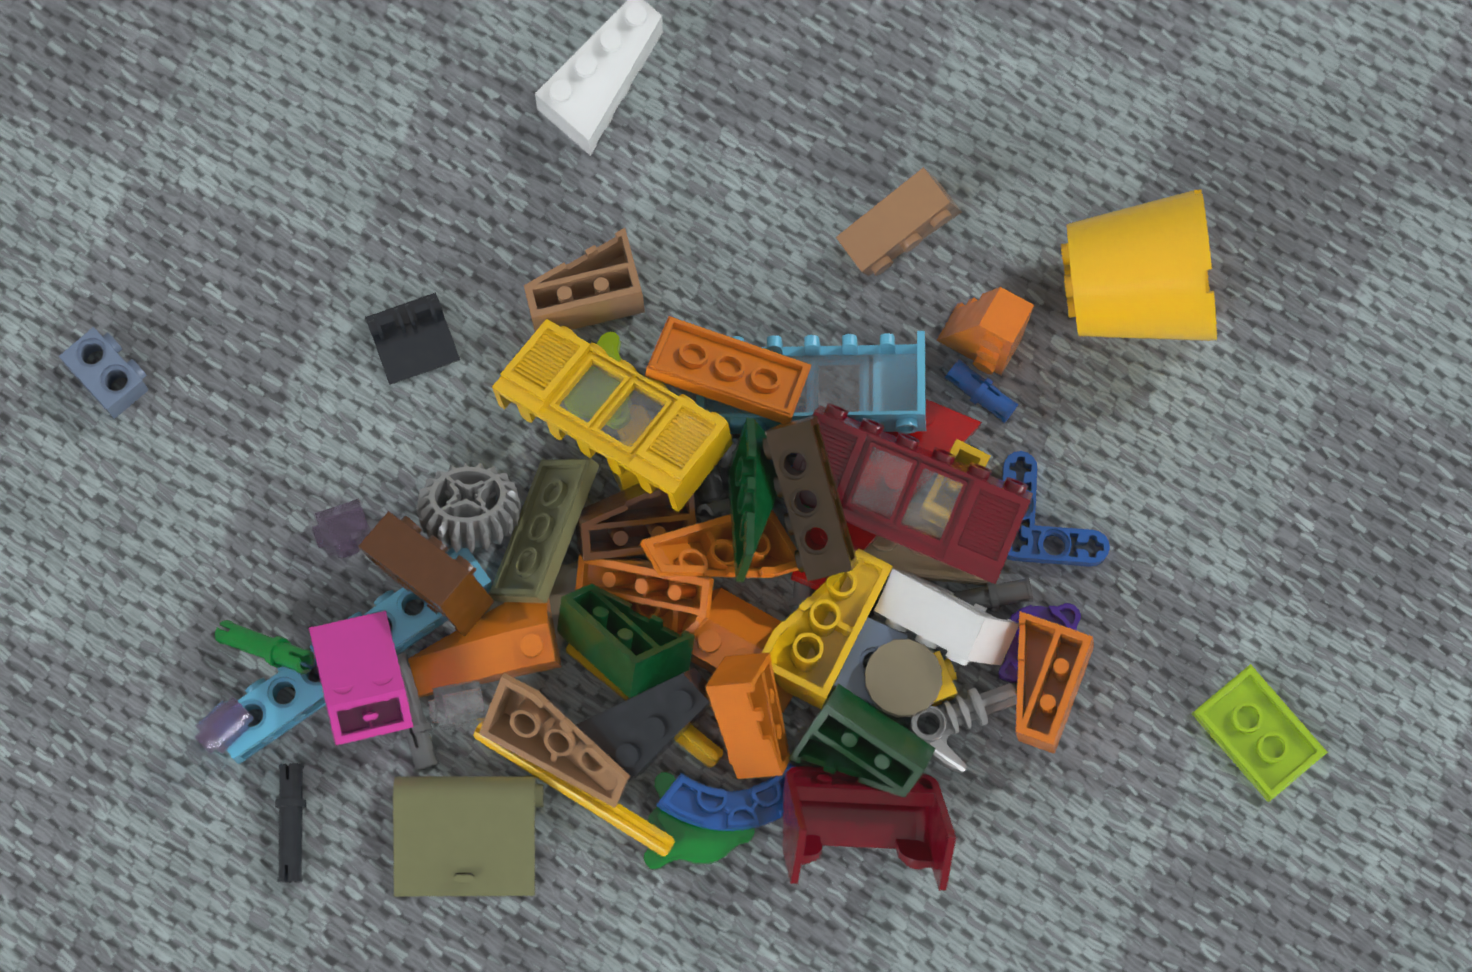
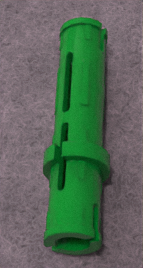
(275, 651)

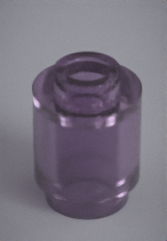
(223, 726)

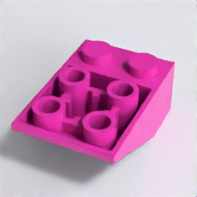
(360, 678)

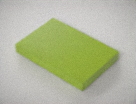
(1259, 733)

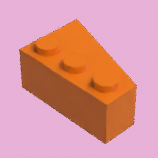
(988, 329)
(1049, 677)
(749, 715)

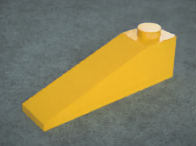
(820, 633)

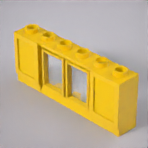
(614, 412)

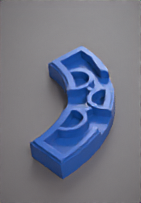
(724, 809)

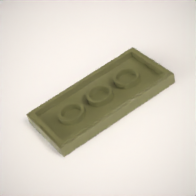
(543, 530)

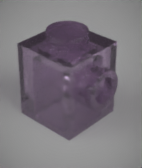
(341, 529)

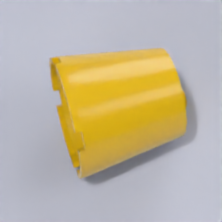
(1142, 272)

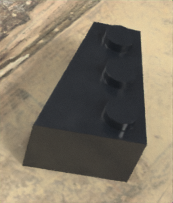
(648, 723)

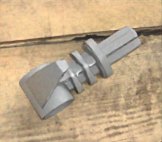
(960, 713)

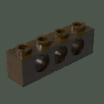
(806, 438)

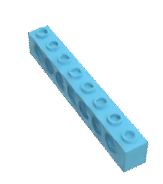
(309, 695)

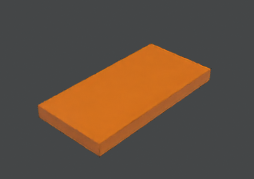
(728, 370)

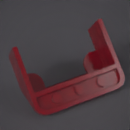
(845, 813)

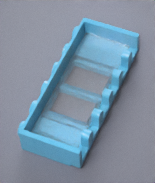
(866, 380)

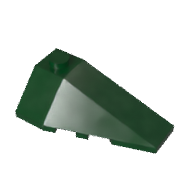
(750, 495)

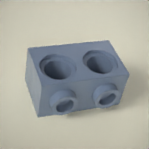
(99, 376)

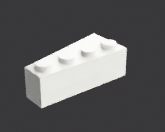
(599, 75)

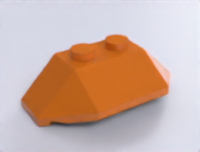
(679, 600)
(733, 630)

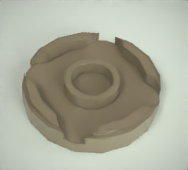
(903, 678)

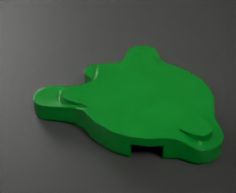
(691, 842)

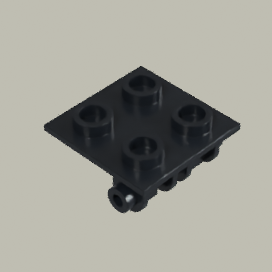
(412, 338)

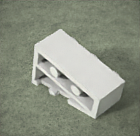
(944, 620)

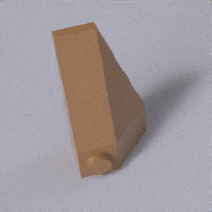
(544, 736)

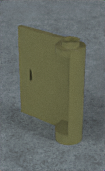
(465, 828)

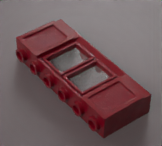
(920, 495)

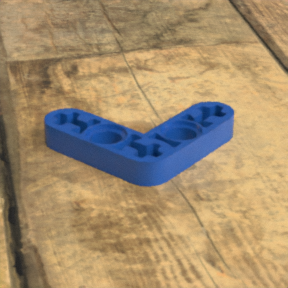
(1035, 535)

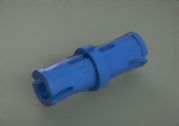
(981, 391)

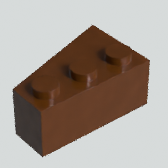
(427, 570)

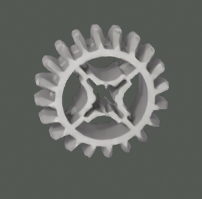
(468, 507)

